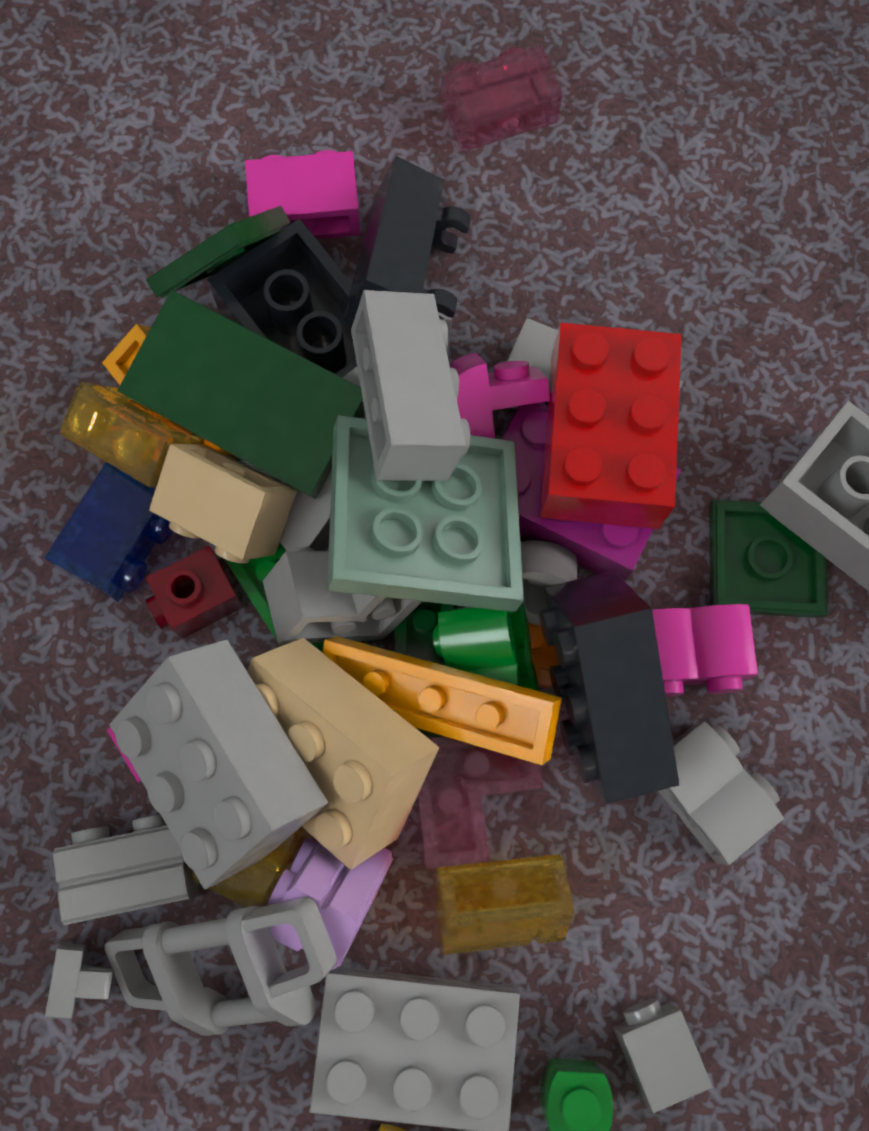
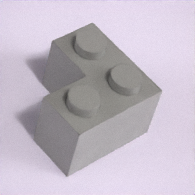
(307, 610)

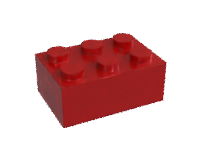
(612, 426)

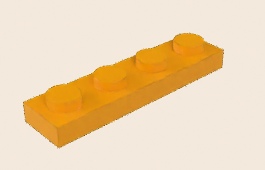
(454, 701)

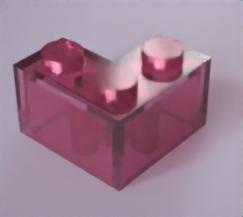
(452, 795)

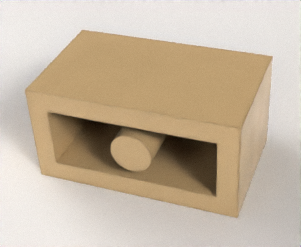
(222, 502)

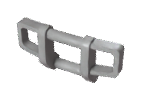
(178, 987)

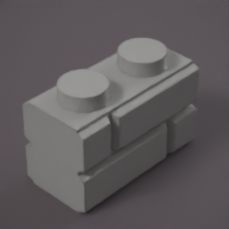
(120, 872)

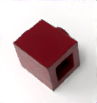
(192, 593)

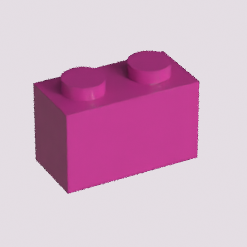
(309, 188)

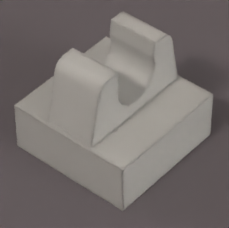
(75, 980)

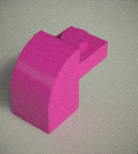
(507, 387)

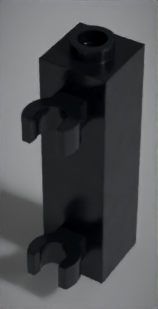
(400, 237)

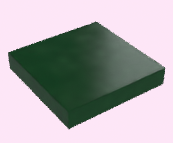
(218, 251)
(763, 563)

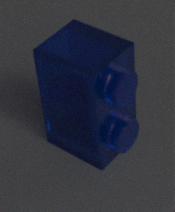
(110, 534)

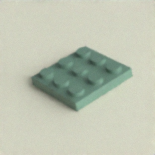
(426, 537)

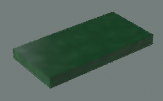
(241, 392)

